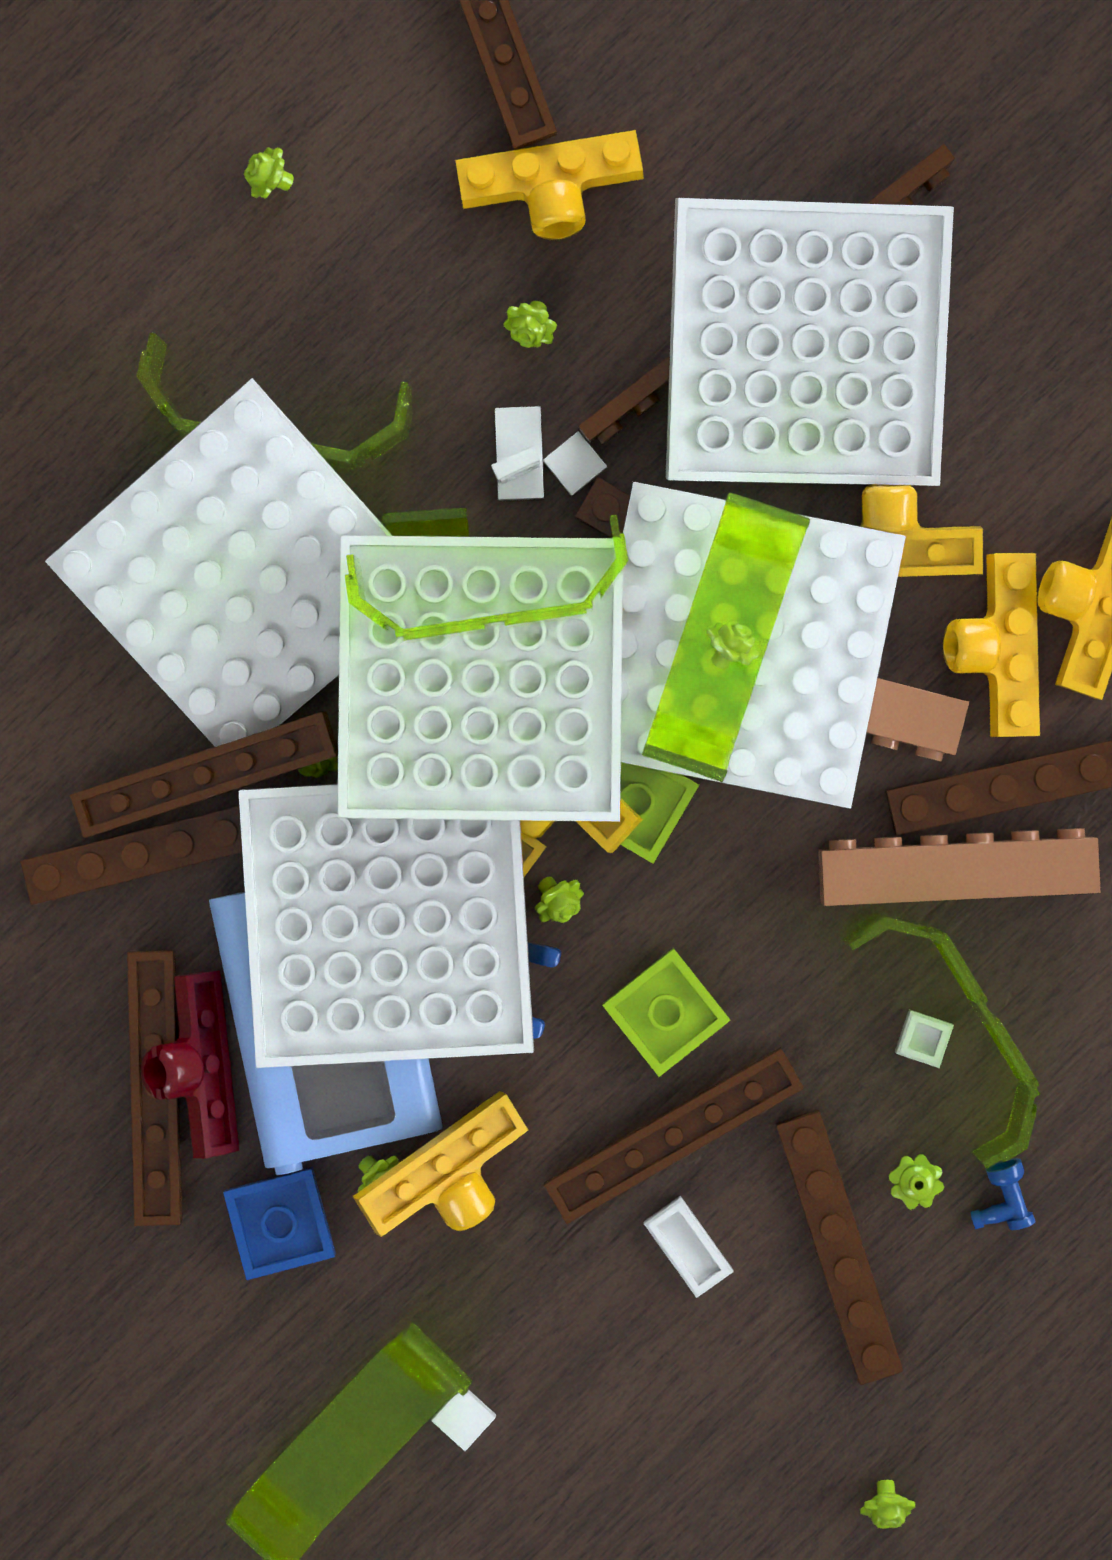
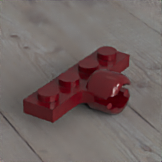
(198, 1065)

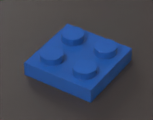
(279, 1223)

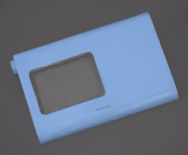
(320, 1107)

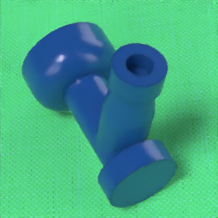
(1013, 1209)

